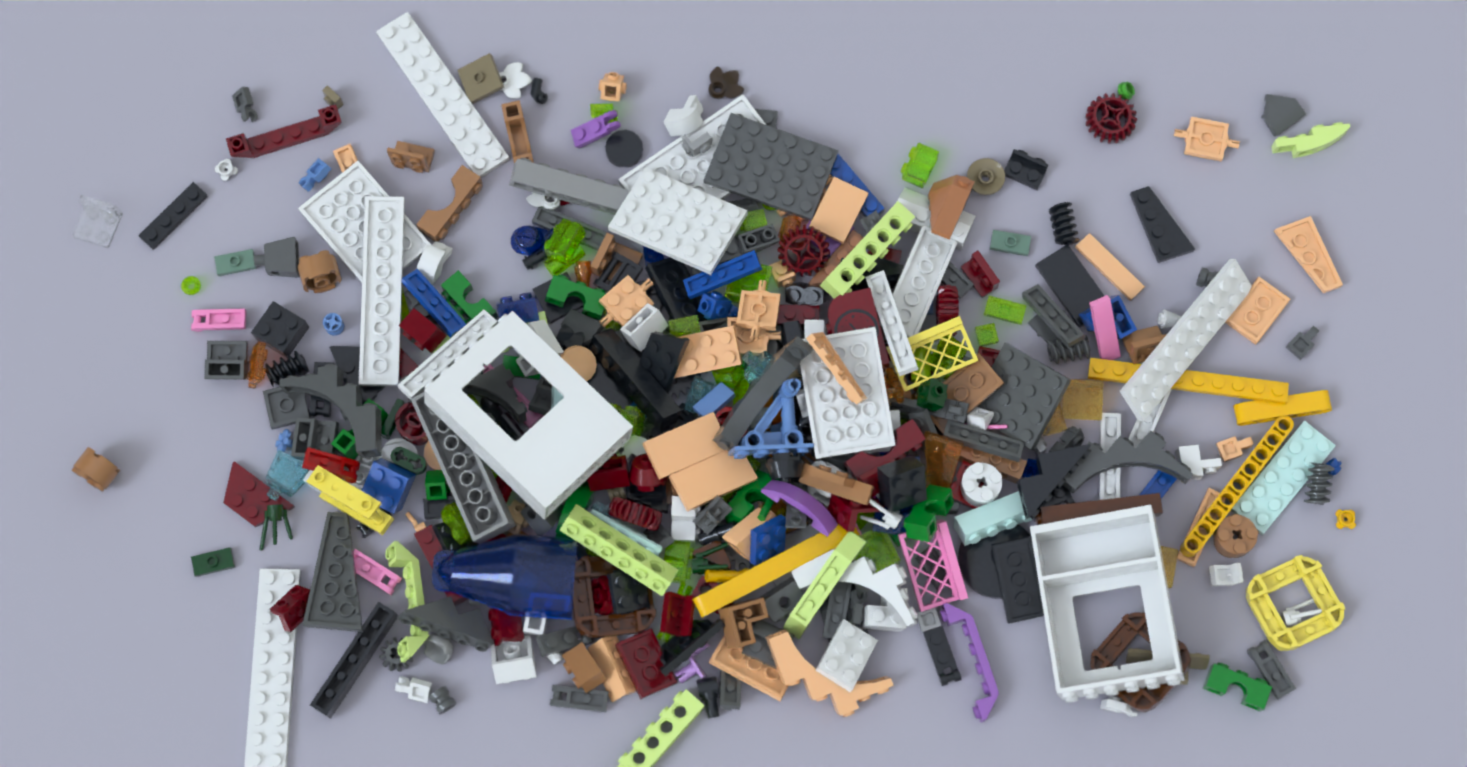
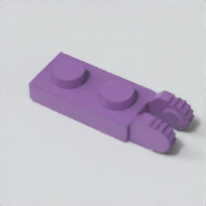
(594, 129)

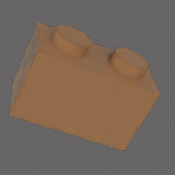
(583, 667)

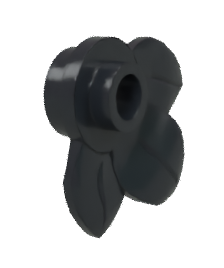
(567, 338)

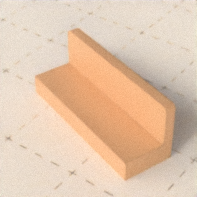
(608, 660)

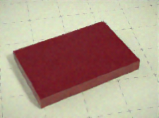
(642, 661)

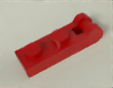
(331, 463)

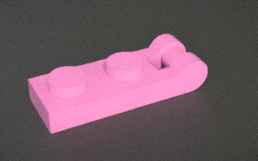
(219, 319)
(375, 572)

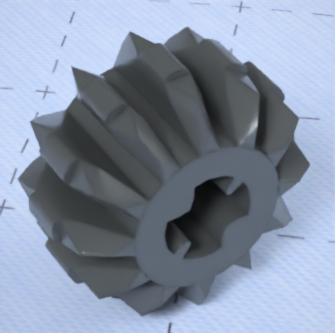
(389, 655)

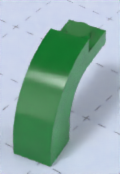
(581, 497)

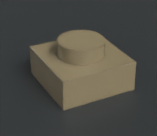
(331, 97)

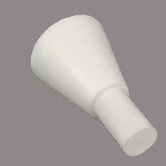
(1167, 319)

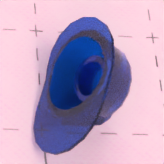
(527, 239)

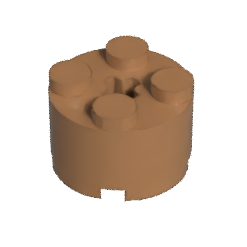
(319, 272)
(95, 469)
(1246, 539)

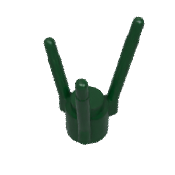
(274, 513)
(700, 565)

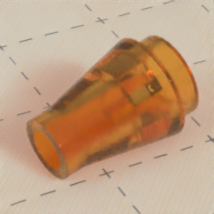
(583, 271)

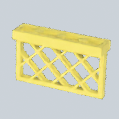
(931, 335)

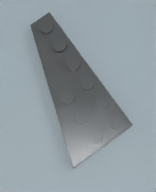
(334, 588)

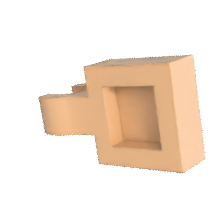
(1231, 448)

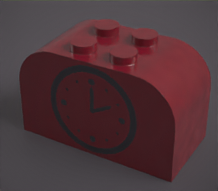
(856, 312)

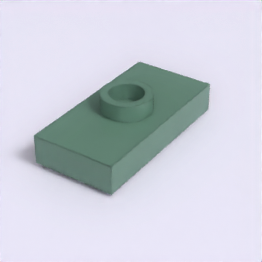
(1010, 243)
(235, 262)

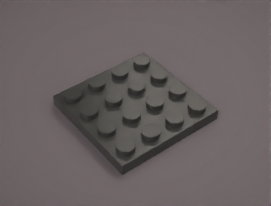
(1027, 396)

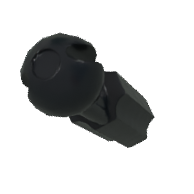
(502, 419)

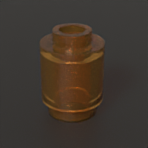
(787, 223)

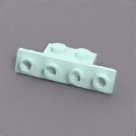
(630, 532)

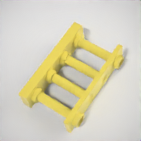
(350, 500)

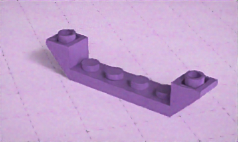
(953, 616)

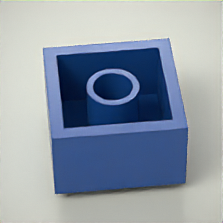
(388, 484)

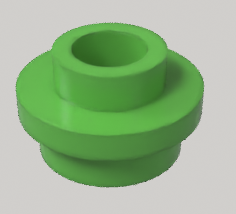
(1126, 90)

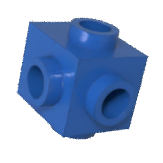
(714, 305)

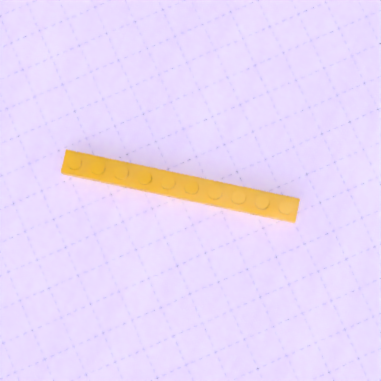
(1197, 381)

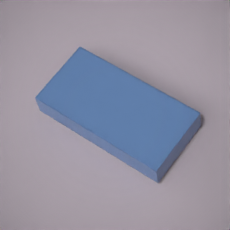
(714, 400)

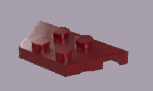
(249, 496)

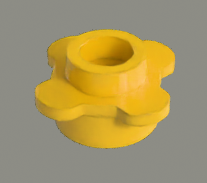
(1349, 514)

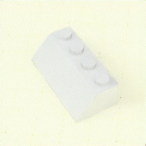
(919, 206)

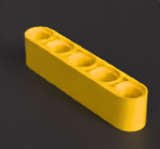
(1296, 406)

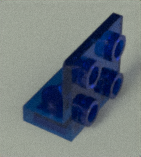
(524, 307)

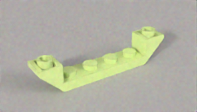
(400, 557)
(823, 584)

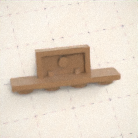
(836, 483)

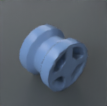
(330, 321)

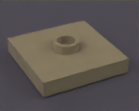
(480, 78)

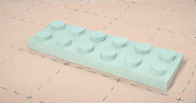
(1283, 477)

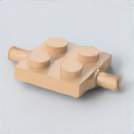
(1206, 138)
(625, 301)
(758, 310)
(747, 344)

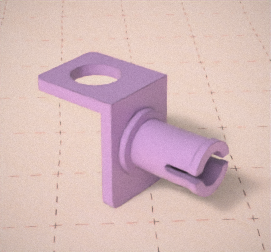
(693, 667)

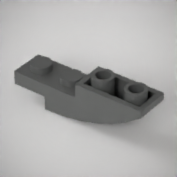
(752, 240)

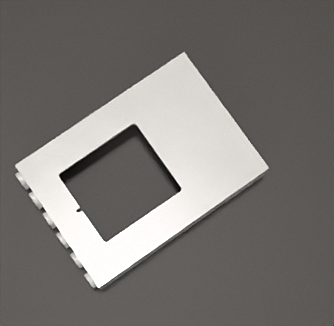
(559, 448)
(1096, 557)

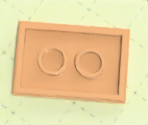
(839, 210)
(1257, 310)

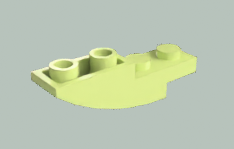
(1317, 140)

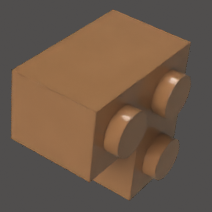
(738, 621)

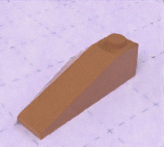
(947, 203)

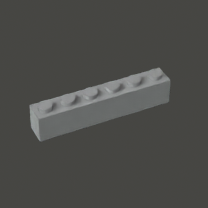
(567, 186)

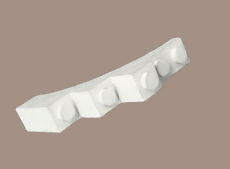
(861, 572)

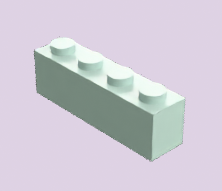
(990, 519)

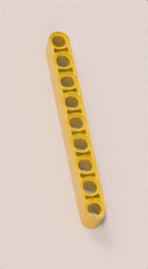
(1231, 492)
(768, 571)

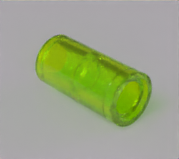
(557, 268)

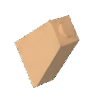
(740, 535)

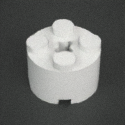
(981, 473)

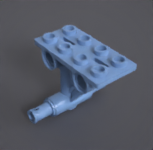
(775, 442)

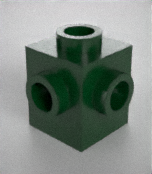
(932, 394)

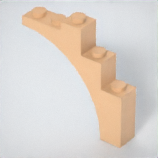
(794, 667)

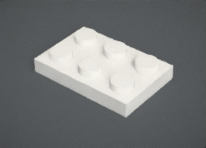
(846, 655)

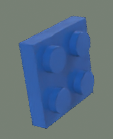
(767, 540)

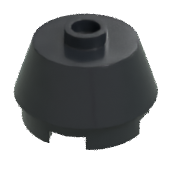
(784, 467)

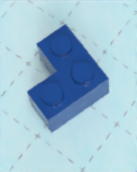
(1122, 319)

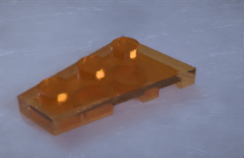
(941, 459)

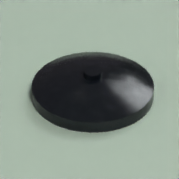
(978, 563)

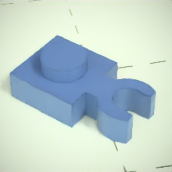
(316, 172)

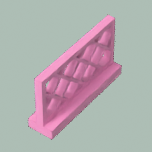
(950, 563)

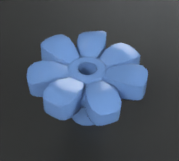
(284, 441)

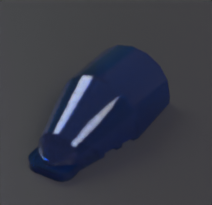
(512, 574)

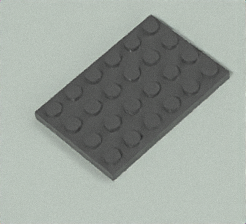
(771, 166)

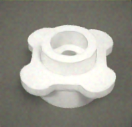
(220, 168)

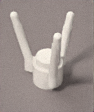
(891, 518)
(1291, 617)

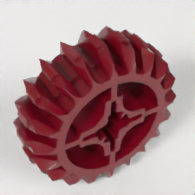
(1116, 132)
(797, 247)
(947, 304)
(635, 513)

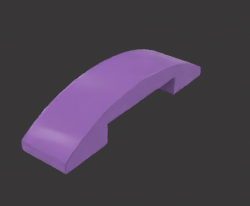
(807, 504)

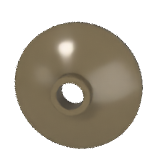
(986, 168)

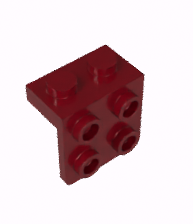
(846, 511)

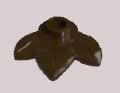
(726, 82)

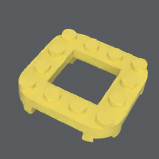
(1319, 588)

